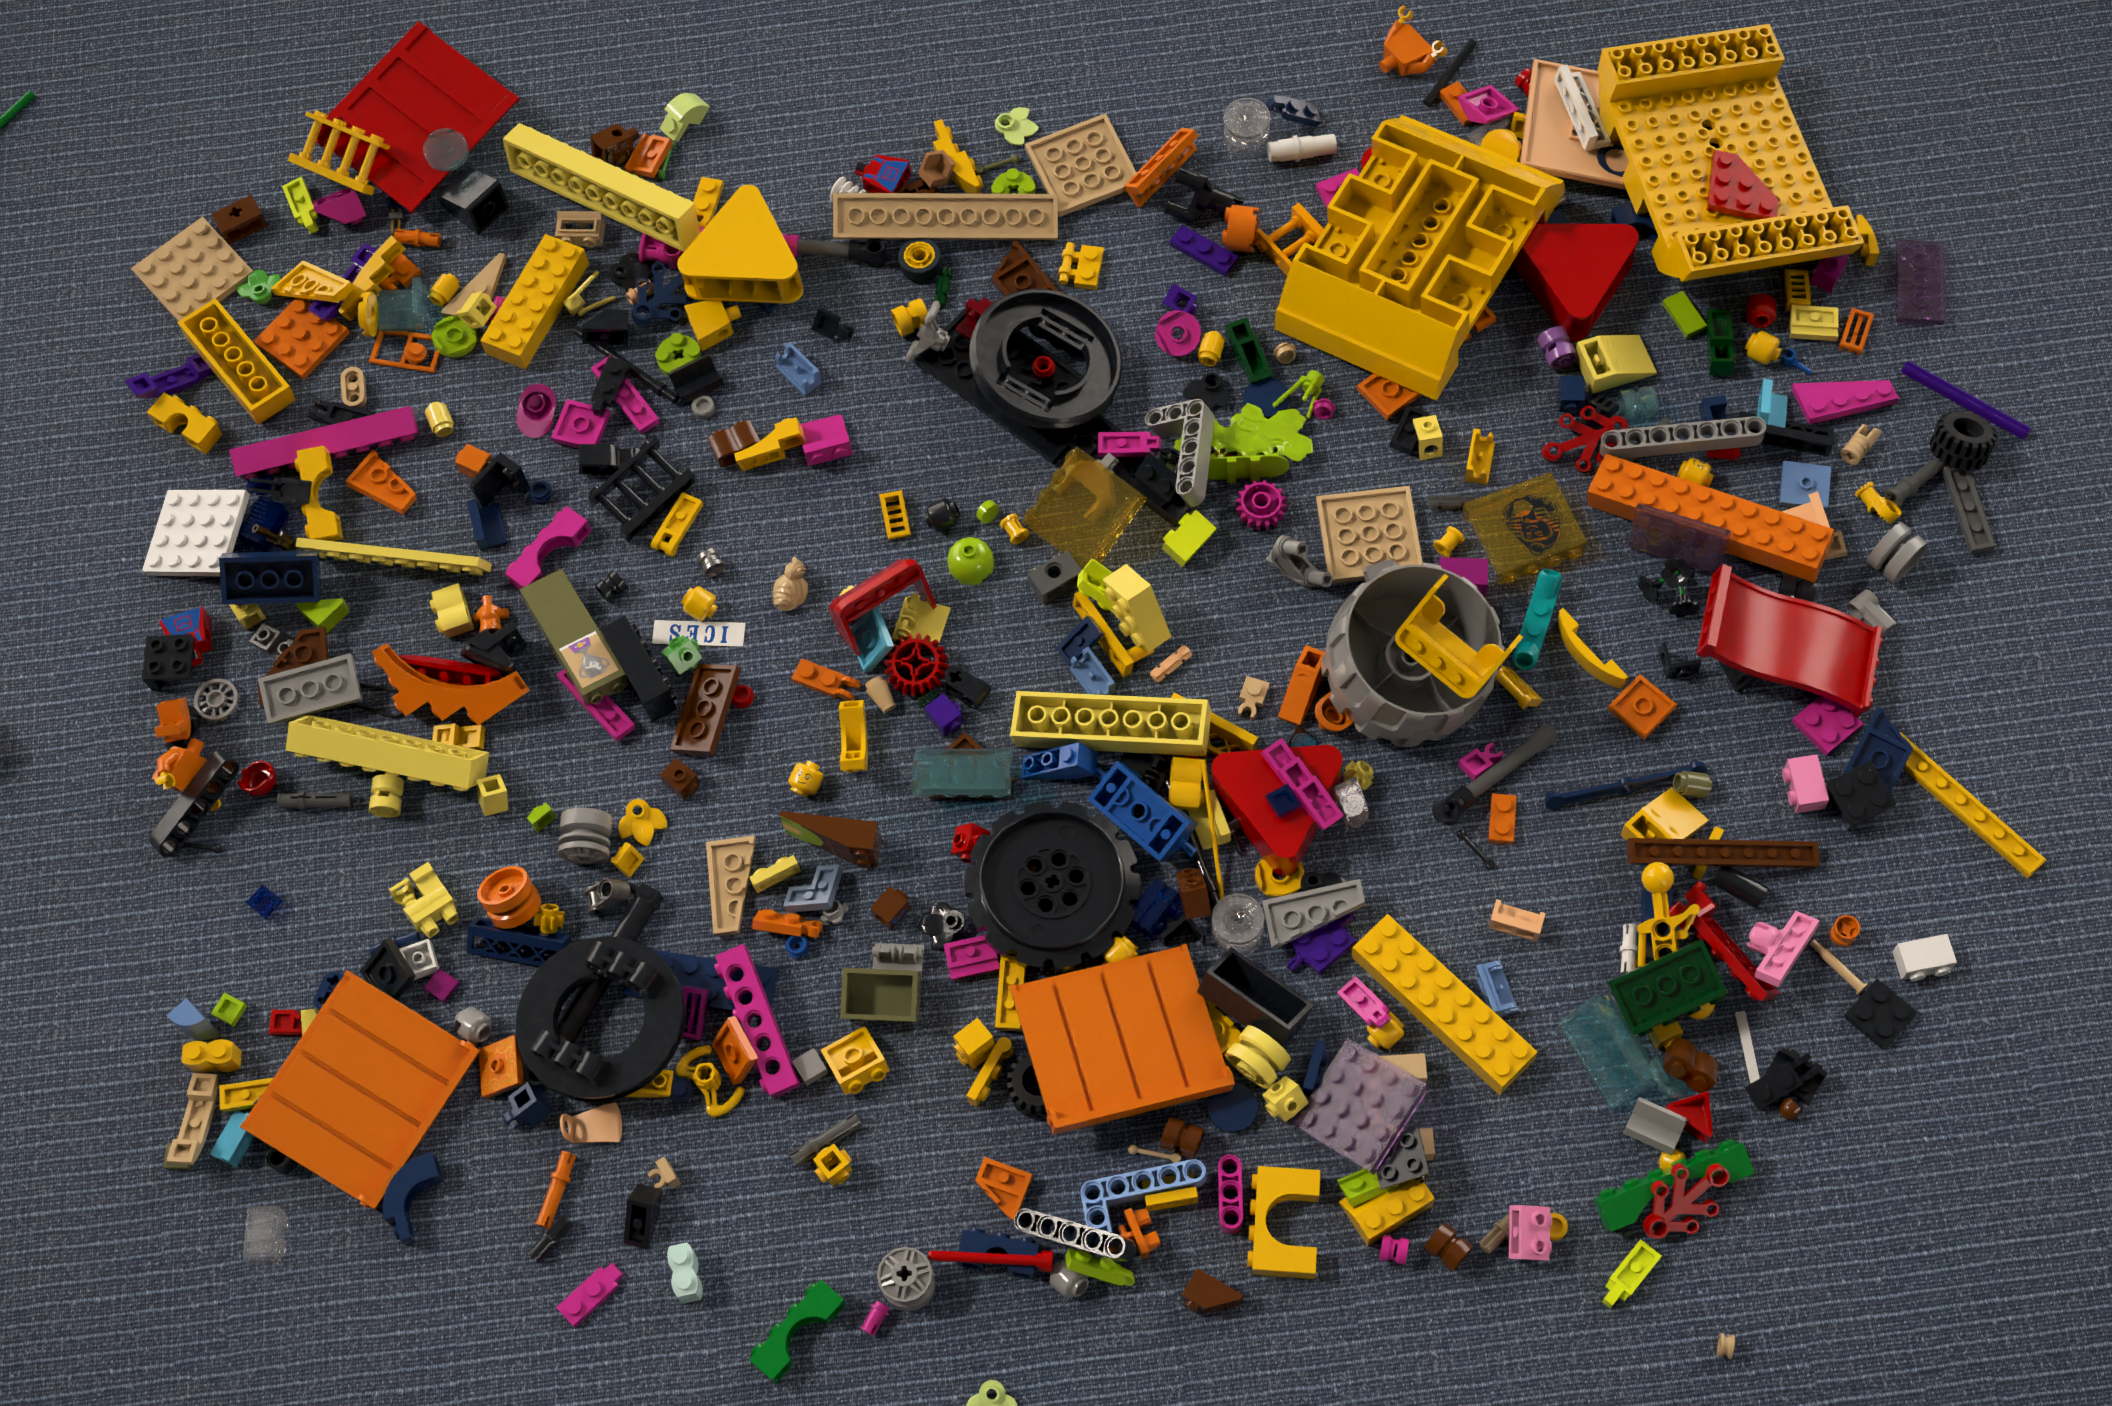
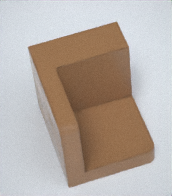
(936, 168)

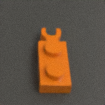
(787, 924)

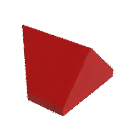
(1698, 1115)

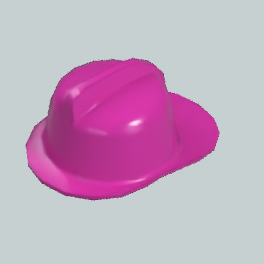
(536, 410)

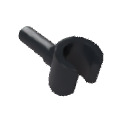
(1235, 827)

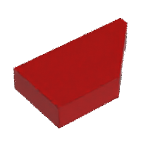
(285, 1023)

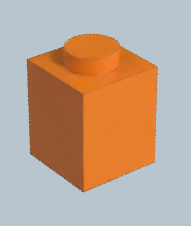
(472, 460)

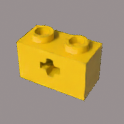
(973, 1044)

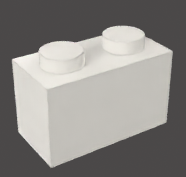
(1924, 957)

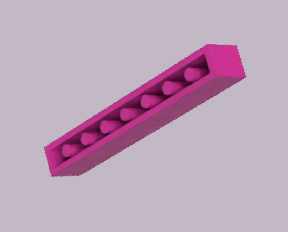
(337, 438)

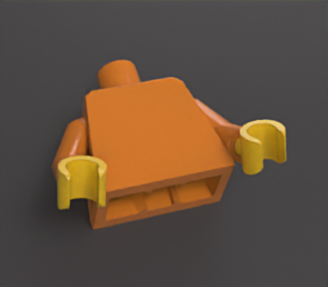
(1407, 50)
(179, 767)

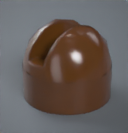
(1789, 1109)

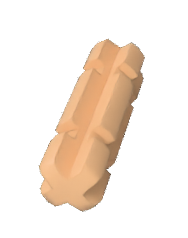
(1170, 663)

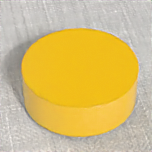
(1558, 1228)

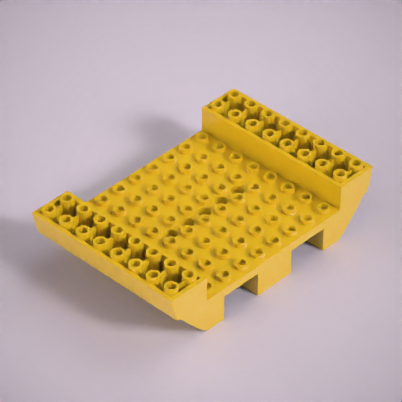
(1657, 105)
(1412, 327)

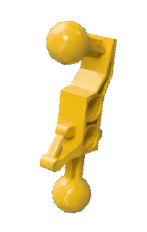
(1658, 880)

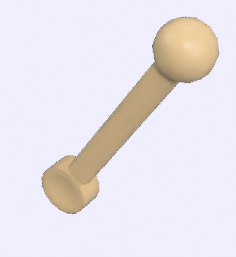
(1175, 1157)

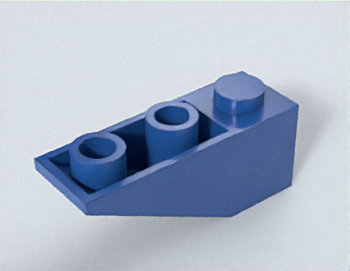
(1064, 762)

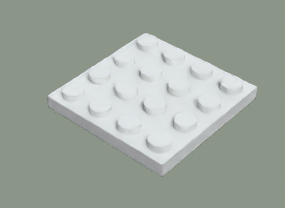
(195, 532)

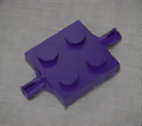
(1322, 946)

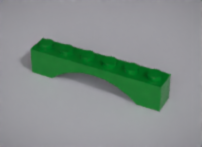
(1623, 1205)

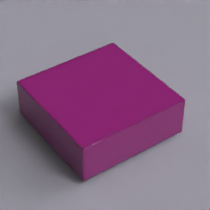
(442, 985)

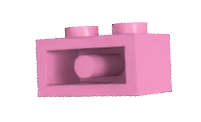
(1805, 784)
(1529, 1232)

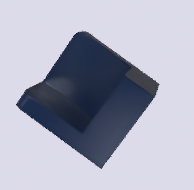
(1713, 408)

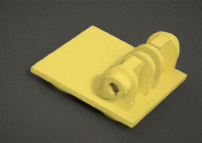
(921, 618)

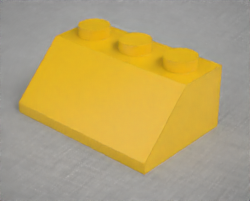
(1388, 1210)

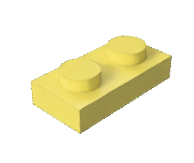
(781, 870)

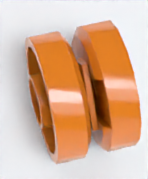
(509, 897)

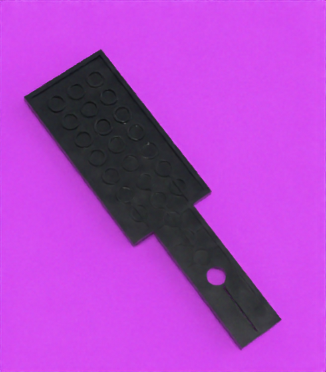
(954, 371)

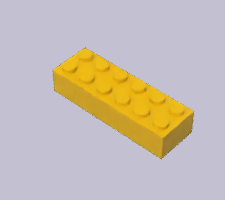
(535, 301)
(236, 361)

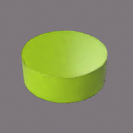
(987, 511)

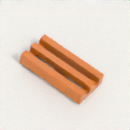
(1850, 346)

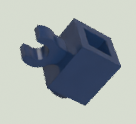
(528, 1104)

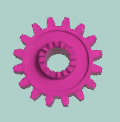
(1264, 494)

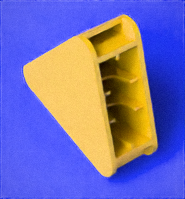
(741, 256)

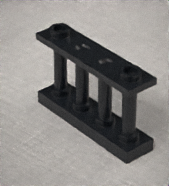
(647, 511)

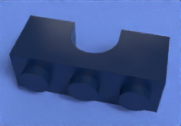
(979, 1242)

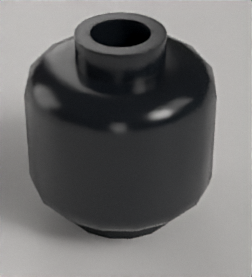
(942, 515)

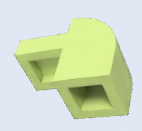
(681, 111)

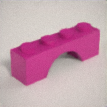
(565, 530)

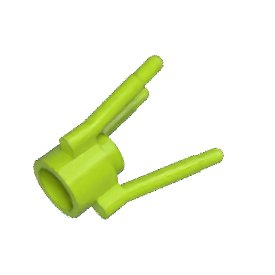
(1311, 385)

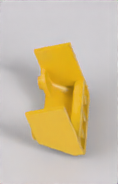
(1444, 652)

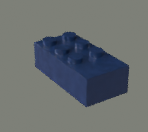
(270, 577)

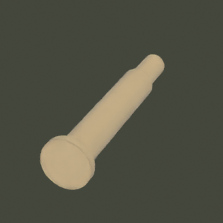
(1841, 969)

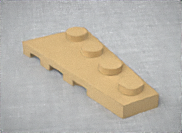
(728, 881)

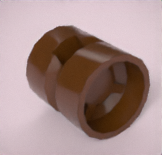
(1182, 1138)
(1446, 1245)

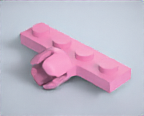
(1780, 946)

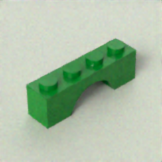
(819, 1305)

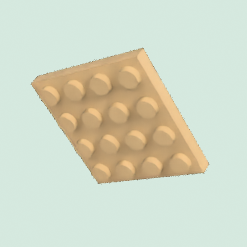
(1081, 164)
(192, 270)
(1366, 530)

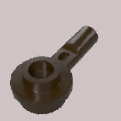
(281, 540)

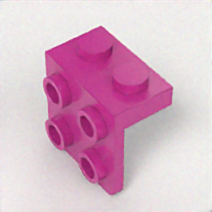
(825, 440)

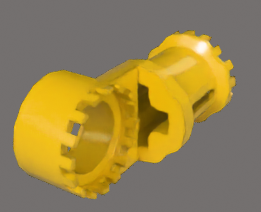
(1874, 502)

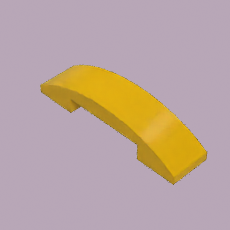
(1608, 673)

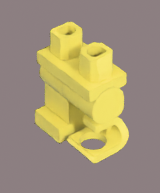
(433, 904)

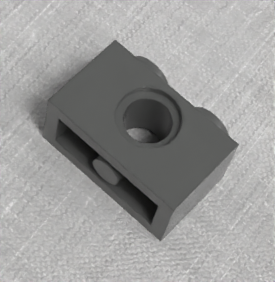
(1051, 588)

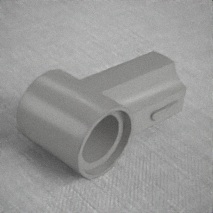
(1867, 608)

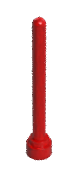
(1042, 1260)

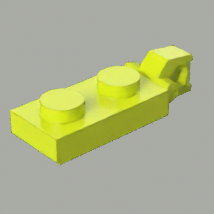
(301, 203)
(1631, 1273)

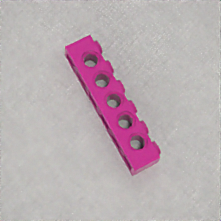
(740, 959)

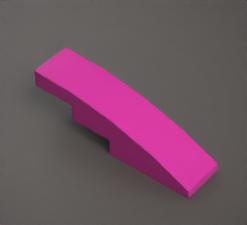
(1304, 786)

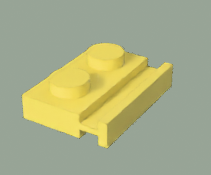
(1814, 322)

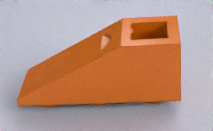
(1302, 686)

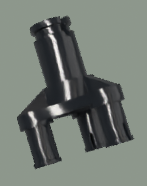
(1204, 197)

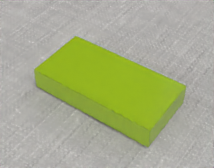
(1684, 314)

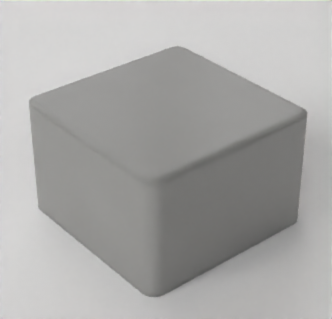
(810, 1067)

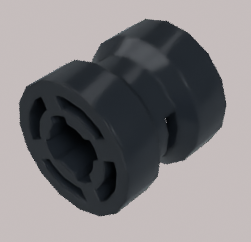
(611, 586)

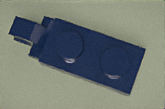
(1295, 110)

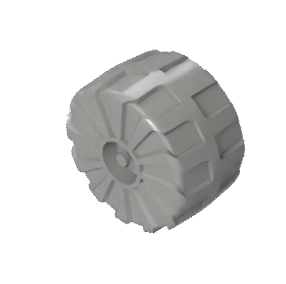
(1369, 668)

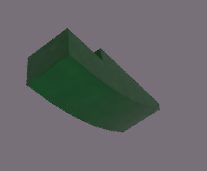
(1720, 342)
(1248, 350)

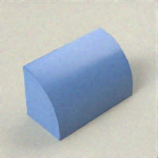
(192, 1021)

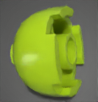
(970, 561)

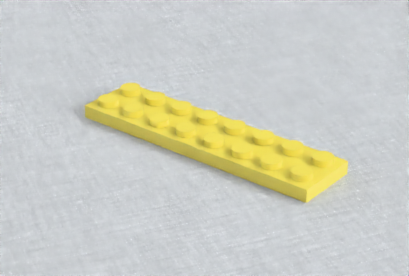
(403, 557)

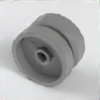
(1897, 552)

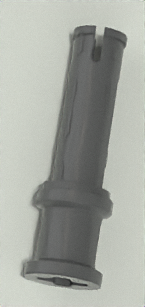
(1909, 485)

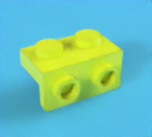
(1091, 583)

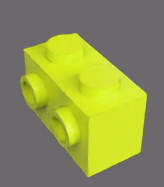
(1188, 537)

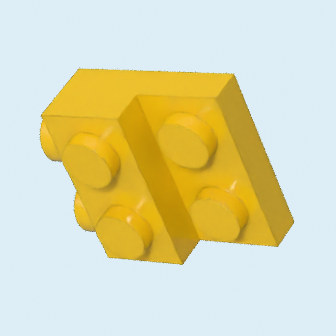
(855, 1061)

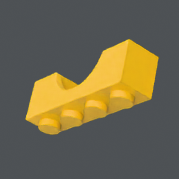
(316, 466)

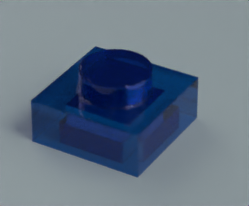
(260, 485)
(1282, 801)
(264, 902)

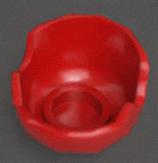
(258, 778)

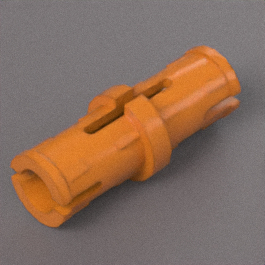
(418, 237)

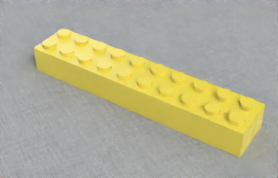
(602, 187)

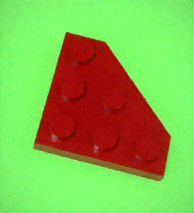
(1738, 190)

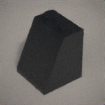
(474, 199)

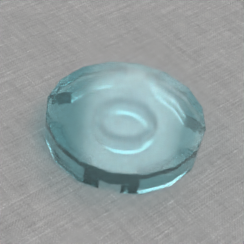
(445, 149)

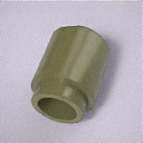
(1692, 784)

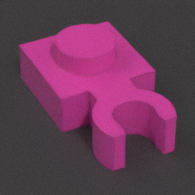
(1477, 763)

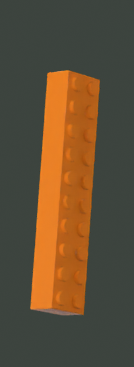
(1756, 530)

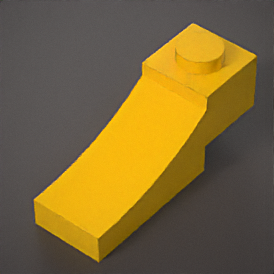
(785, 435)

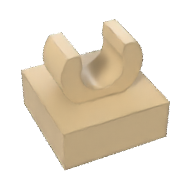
(667, 1174)

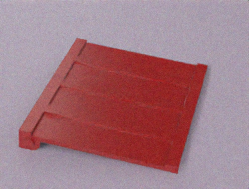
(405, 99)

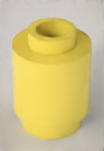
(439, 419)

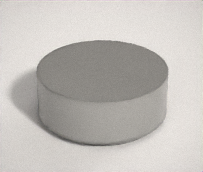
(703, 407)

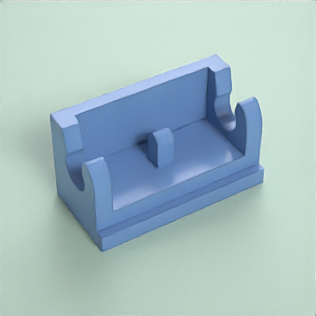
(798, 369)
(1092, 674)
(1495, 988)

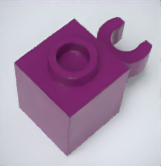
(1829, 272)

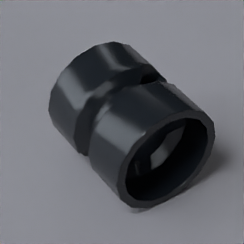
(1801, 589)

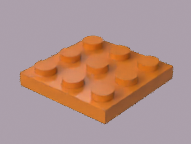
(300, 338)

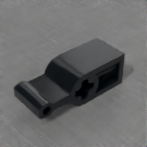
(603, 458)

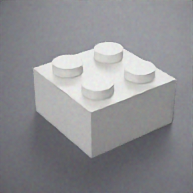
(421, 958)

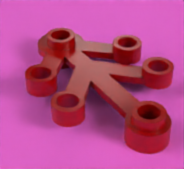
(1589, 437)
(1682, 1203)

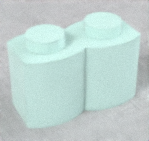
(684, 1280)

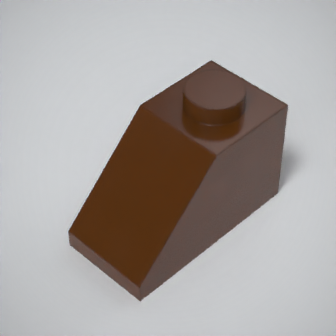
(1209, 1294)

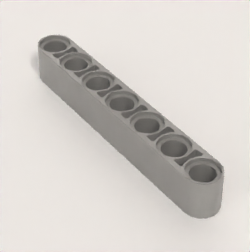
(1692, 431)

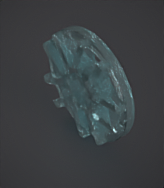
(1666, 1082)

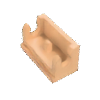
(1516, 921)

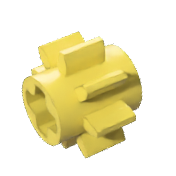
(1362, 771)

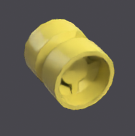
(385, 797)

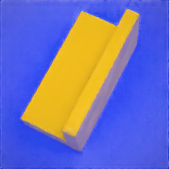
(1171, 1198)

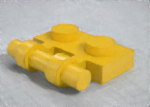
(1088, 268)

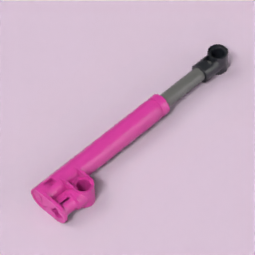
(868, 251)

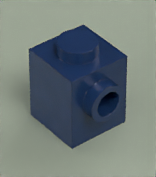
(1572, 394)

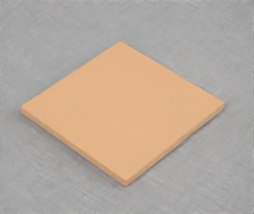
(1551, 139)

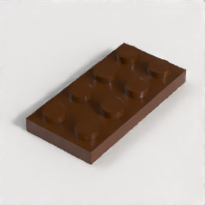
(705, 709)

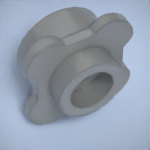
(834, 914)

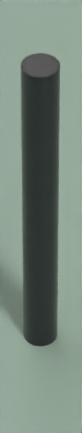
(1449, 72)

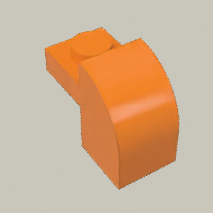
(174, 720)

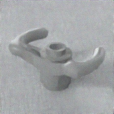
(930, 335)

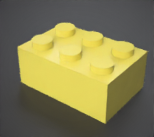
(1136, 608)

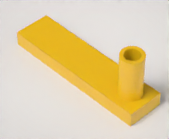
(1120, 657)

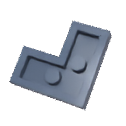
(819, 894)

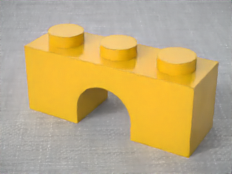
(172, 412)

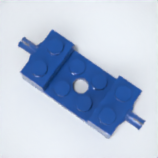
(1160, 830)

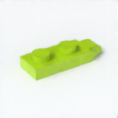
(1099, 1268)

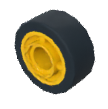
(920, 249)

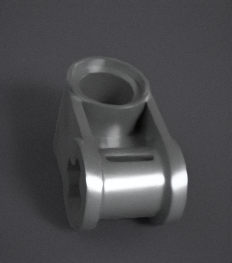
(606, 896)

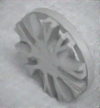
(216, 700)

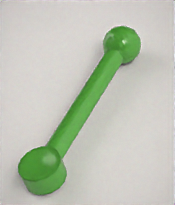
(661, 175)

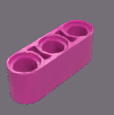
(1230, 1182)

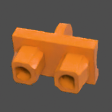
(1135, 1221)

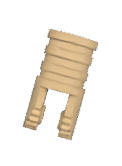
(1859, 444)

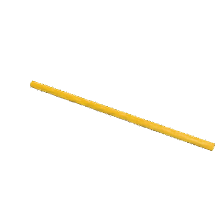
(1212, 829)

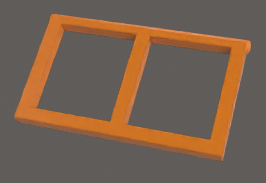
(402, 364)

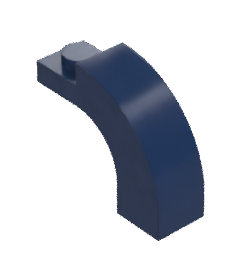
(1642, 223)
(403, 1188)

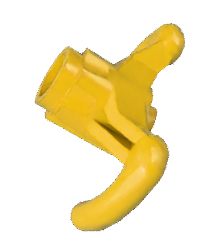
(700, 1074)

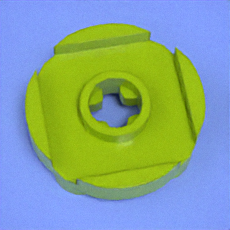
(1013, 180)
(673, 345)

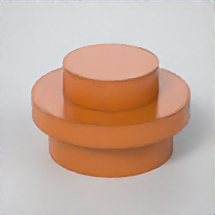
(415, 353)

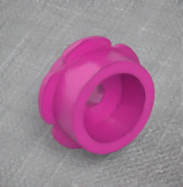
(1323, 408)

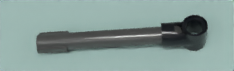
(1465, 796)

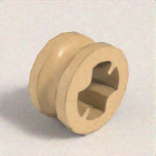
(1725, 1345)

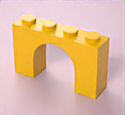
(1268, 1254)

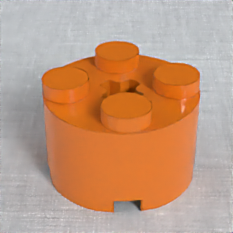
(1241, 228)

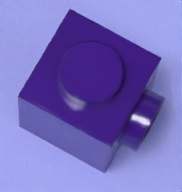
(944, 715)

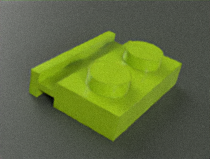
(1361, 1187)

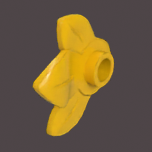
(641, 825)

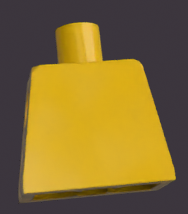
(711, 321)

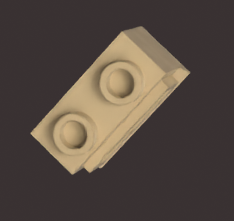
(581, 237)

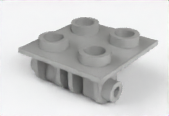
(898, 957)

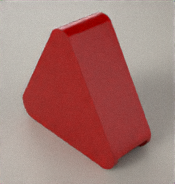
(1576, 270)
(1241, 786)

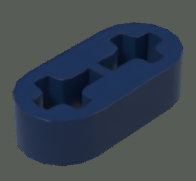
(324, 989)

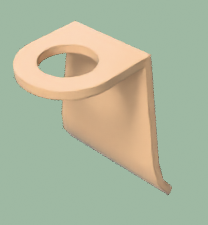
(593, 1126)

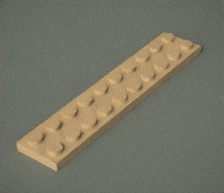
(945, 216)

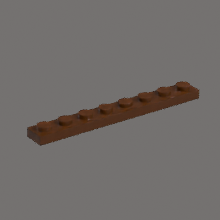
(1723, 852)

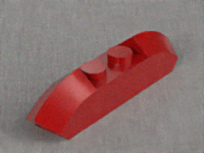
(452, 671)

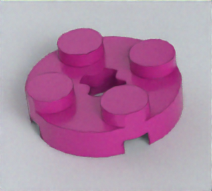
(1165, 330)

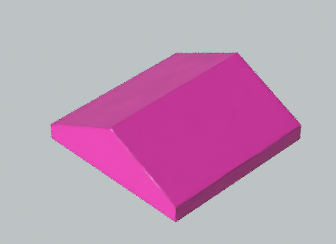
(1486, 105)

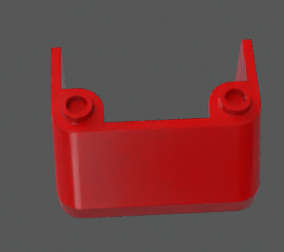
(874, 592)

